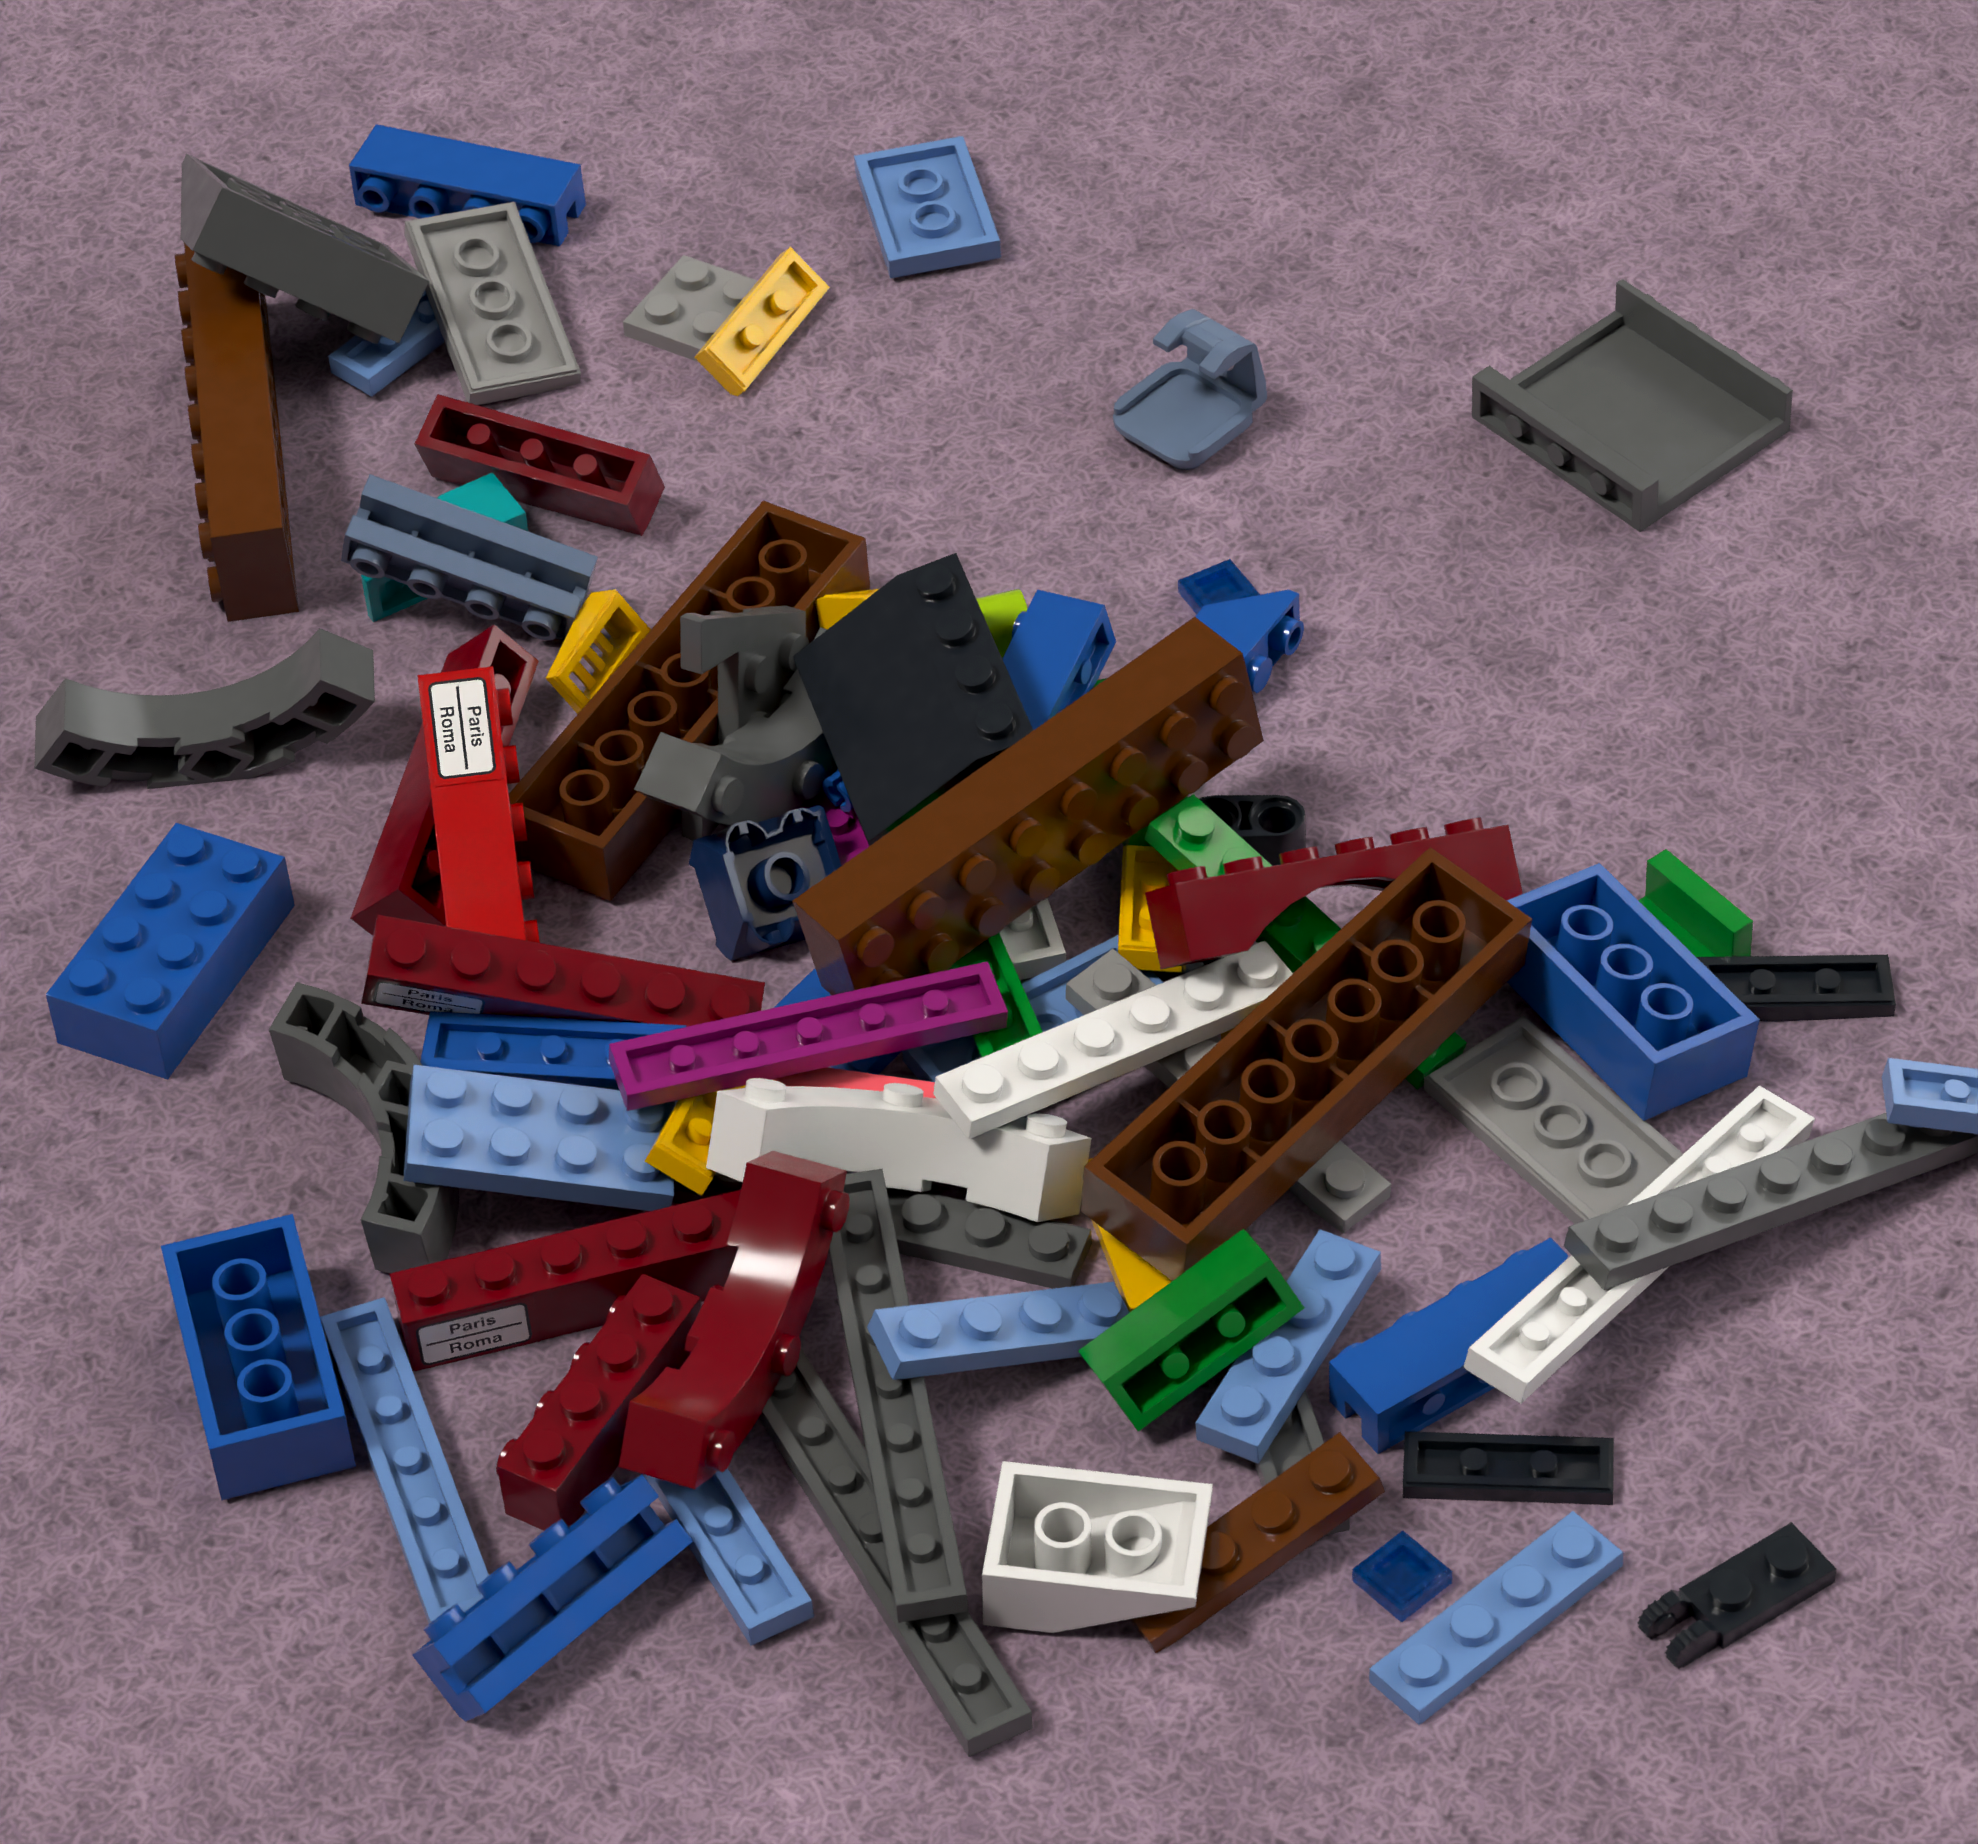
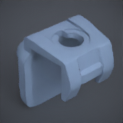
(1195, 404)

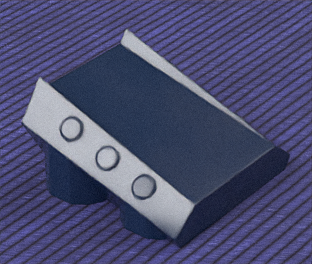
(756, 873)

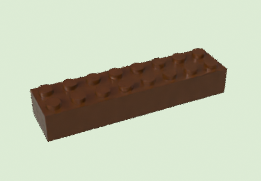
(237, 443)
(580, 794)
(1034, 815)
(1305, 1065)

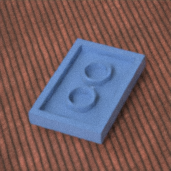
(927, 207)

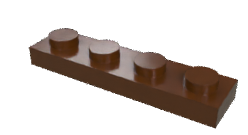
(1270, 1532)

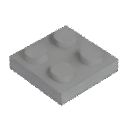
(687, 307)

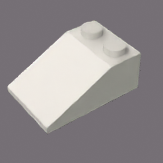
(1091, 1547)

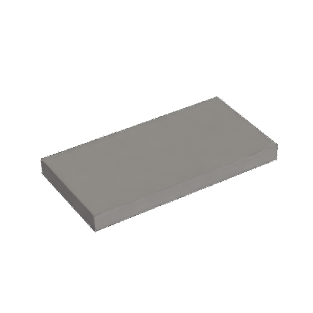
(492, 304)
(1552, 1121)

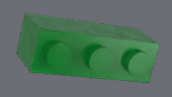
(1191, 1329)

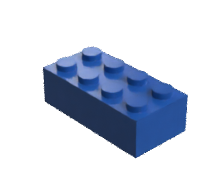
(170, 950)
(1630, 994)
(258, 1357)

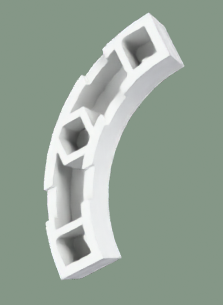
(1019, 1168)

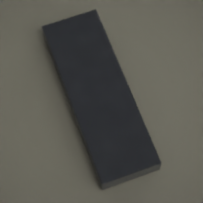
(1808, 985)
(1508, 1468)

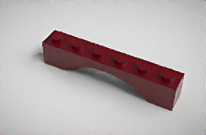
(1225, 914)

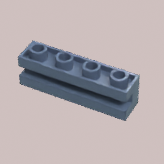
(467, 559)

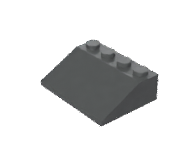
(296, 253)

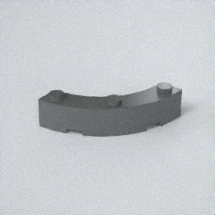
(210, 733)
(756, 771)
(369, 1071)

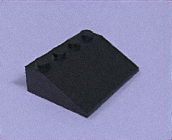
(911, 694)

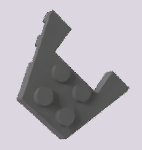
(753, 667)

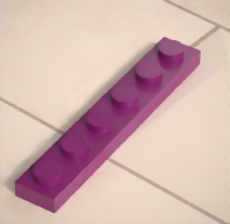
(807, 1035)

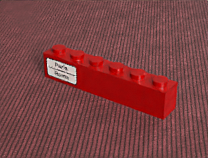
(472, 803)

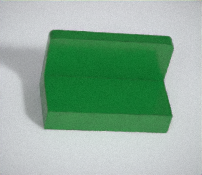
(1695, 910)

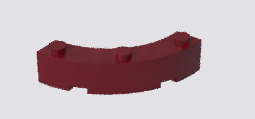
(745, 1330)

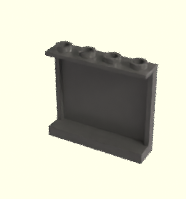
(1637, 409)

